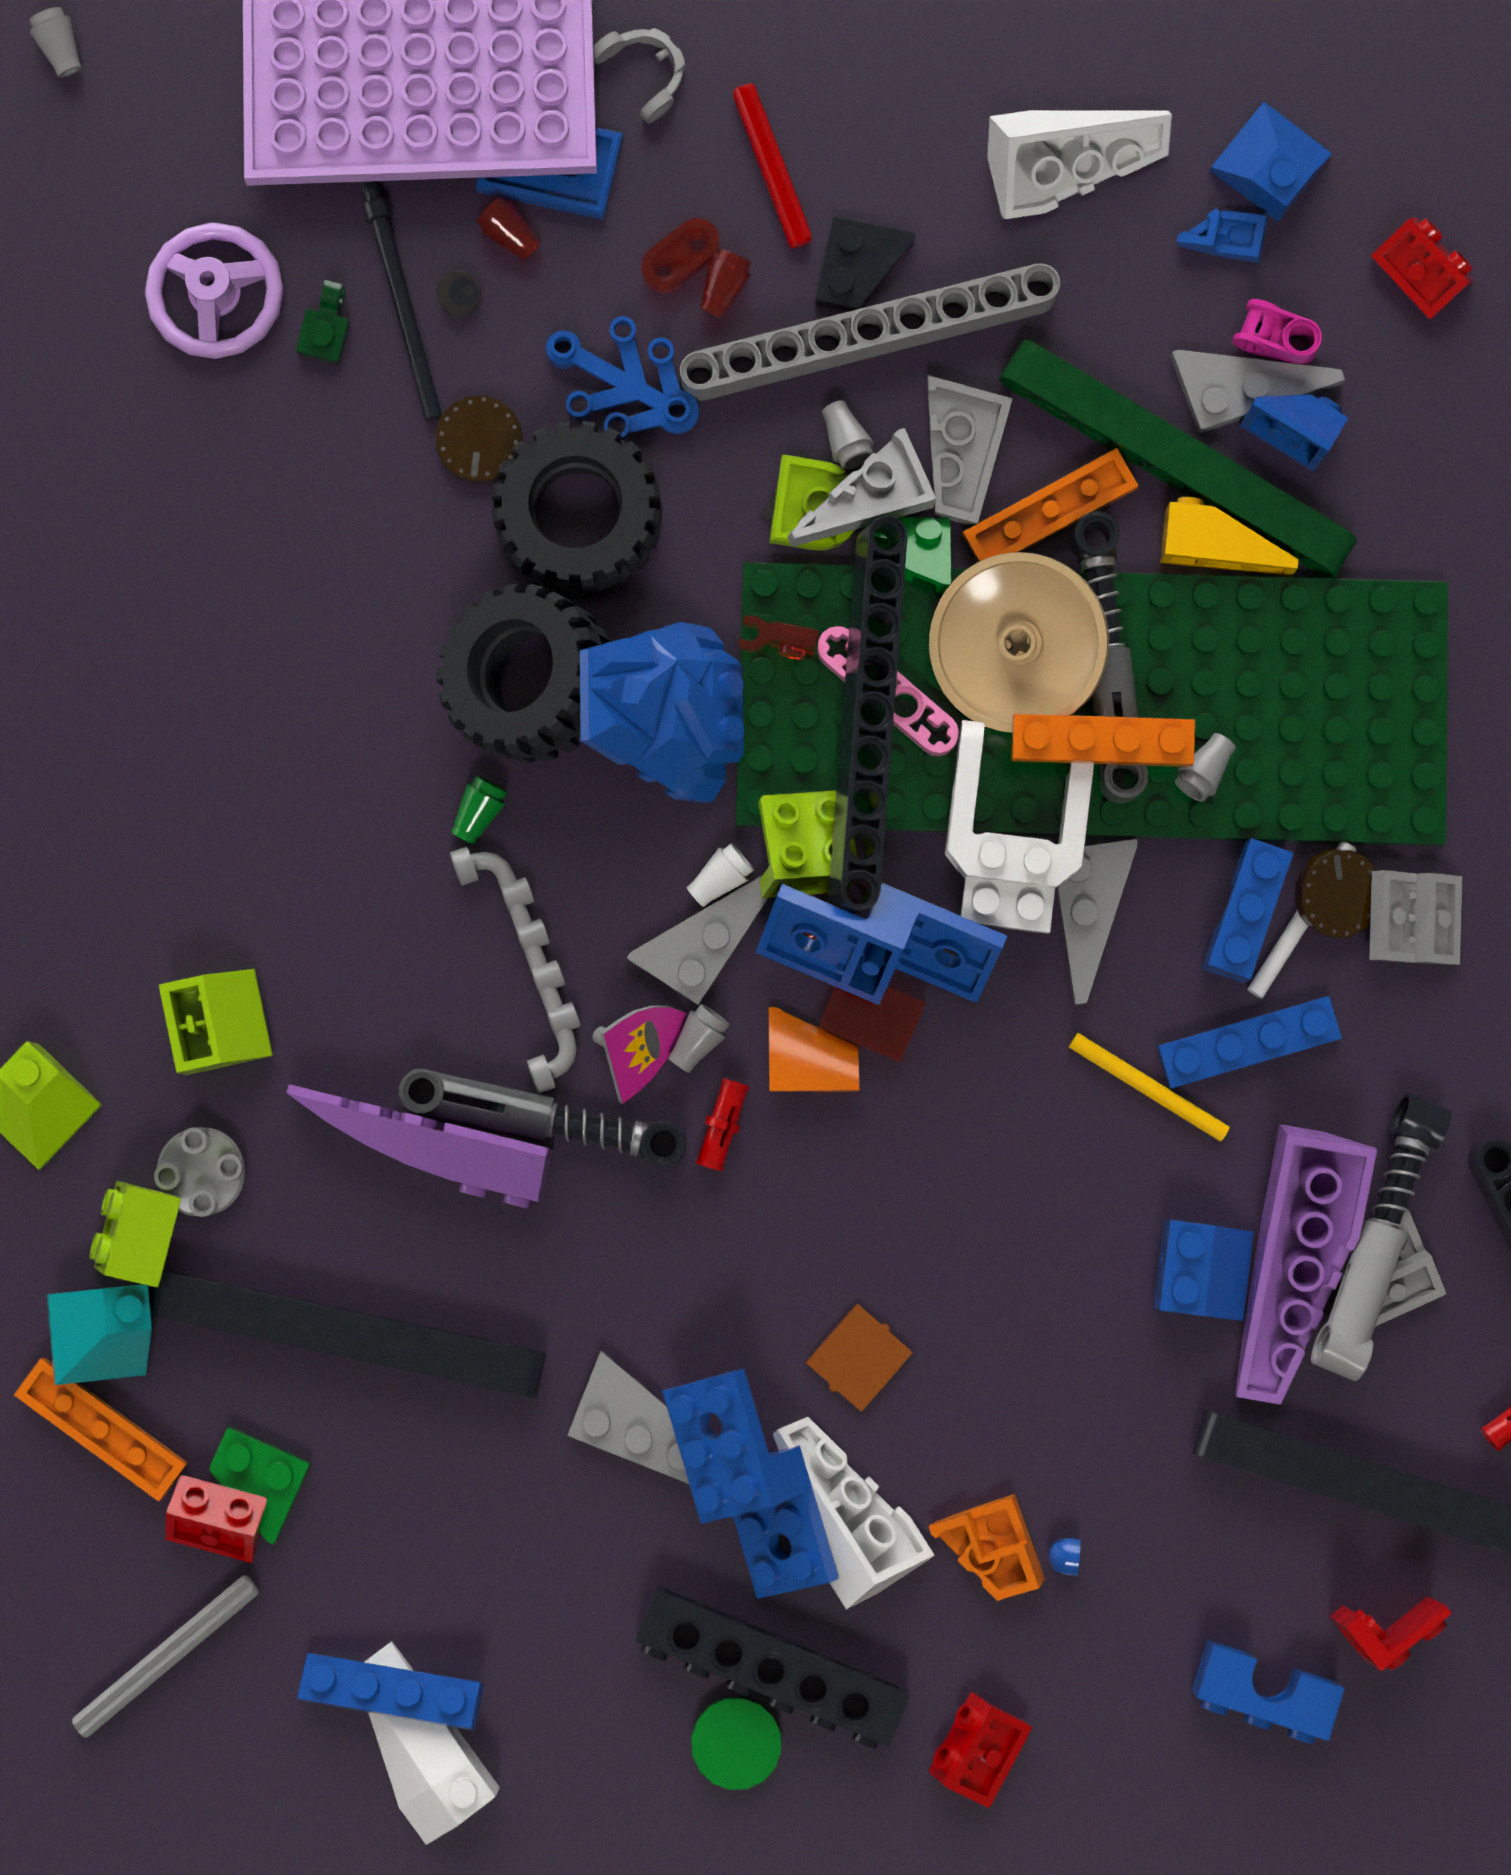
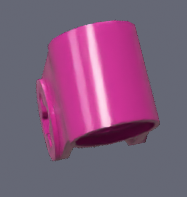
(1274, 334)

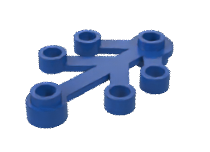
(628, 385)

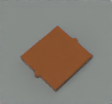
(859, 1357)

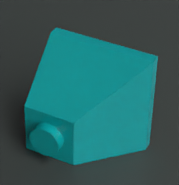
(99, 1333)

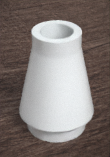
(720, 875)

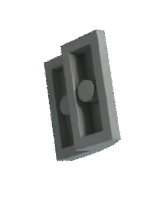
(1415, 917)
(1413, 1279)

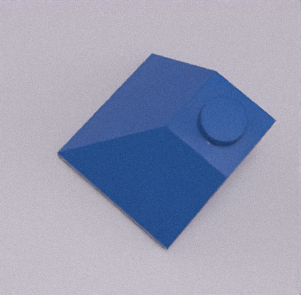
(1270, 162)
(1296, 425)

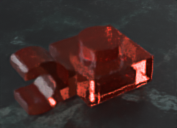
(790, 639)

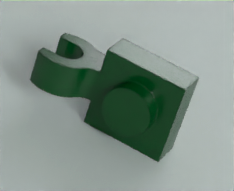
(324, 332)

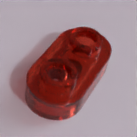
(679, 256)

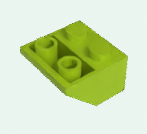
(215, 1021)
(134, 1233)

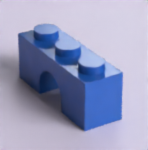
(1248, 911)
(1305, 1706)

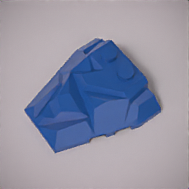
(665, 707)

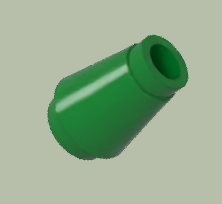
(478, 808)

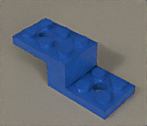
(864, 953)
(743, 1480)

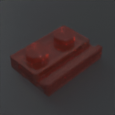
(876, 1027)

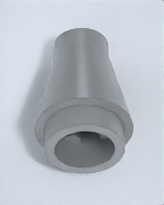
(56, 39)
(847, 438)
(1208, 768)
(699, 1036)

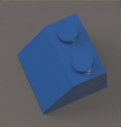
(1203, 1270)

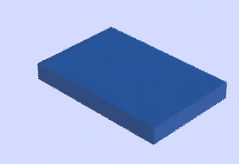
(569, 193)

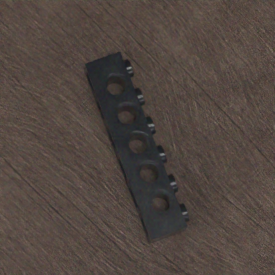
(870, 1728)

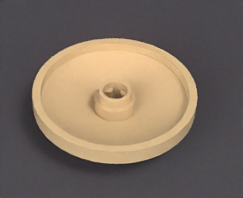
(1018, 639)

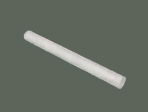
(1282, 949)

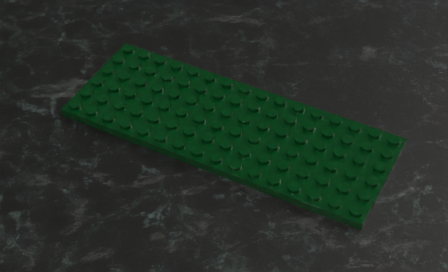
(1311, 679)

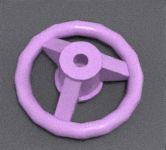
(214, 289)

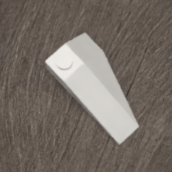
(1055, 154)
(865, 1534)
(429, 1766)

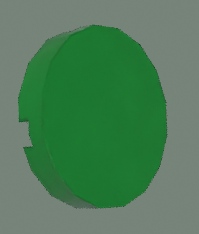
(736, 1743)

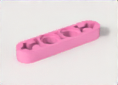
(903, 686)

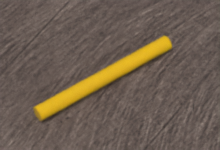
(1149, 1087)

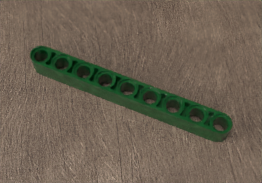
(1176, 458)

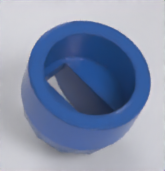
(1065, 1556)

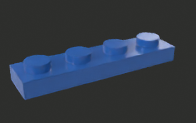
(1249, 1042)
(391, 1691)

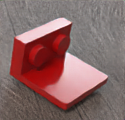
(1391, 1646)

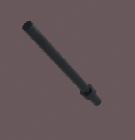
(378, 215)

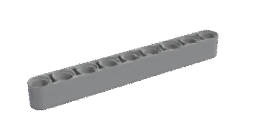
(885, 317)

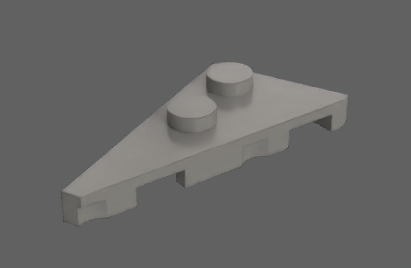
(1225, 386)
(885, 486)
(1089, 907)
(698, 948)

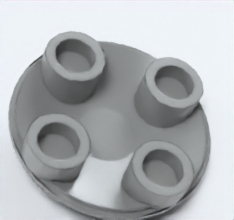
(201, 1170)

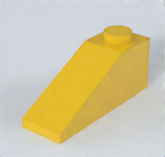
(1212, 539)

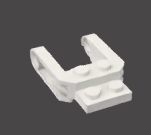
(1009, 876)

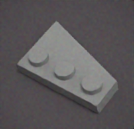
(964, 446)
(627, 1420)

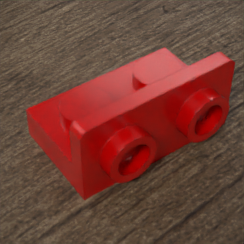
(1424, 266)
(215, 1518)
(979, 1750)

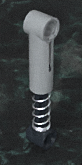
(1345, 1340)

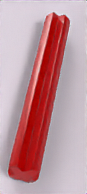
(772, 165)

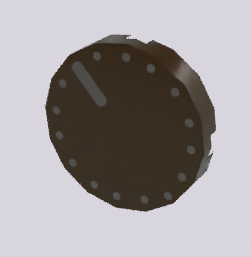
(477, 438)
(1335, 893)

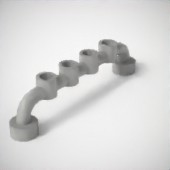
(545, 975)

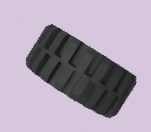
(566, 453)
(478, 655)

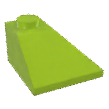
(41, 1104)

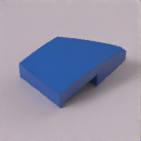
(1228, 235)

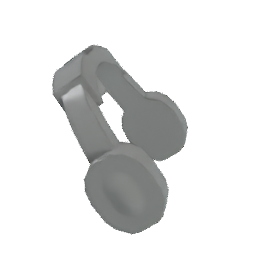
(614, 43)

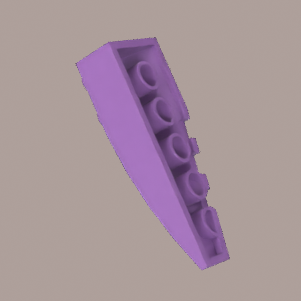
(443, 1149)
(1303, 1242)

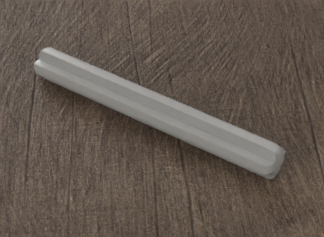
(165, 1656)

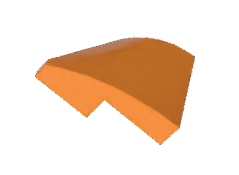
(808, 1057)
(994, 1546)

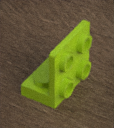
(798, 841)

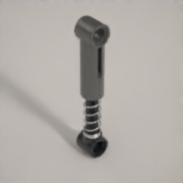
(1117, 687)
(535, 1116)

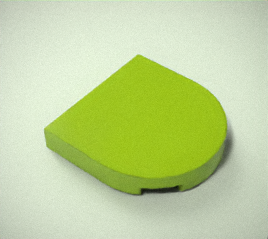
(800, 488)

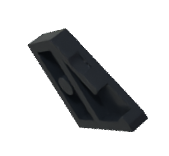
(858, 261)

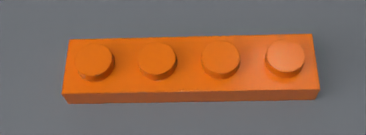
(1052, 508)
(1103, 740)
(102, 1430)

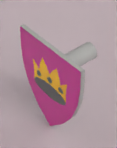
(639, 1046)

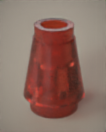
(508, 229)
(724, 282)

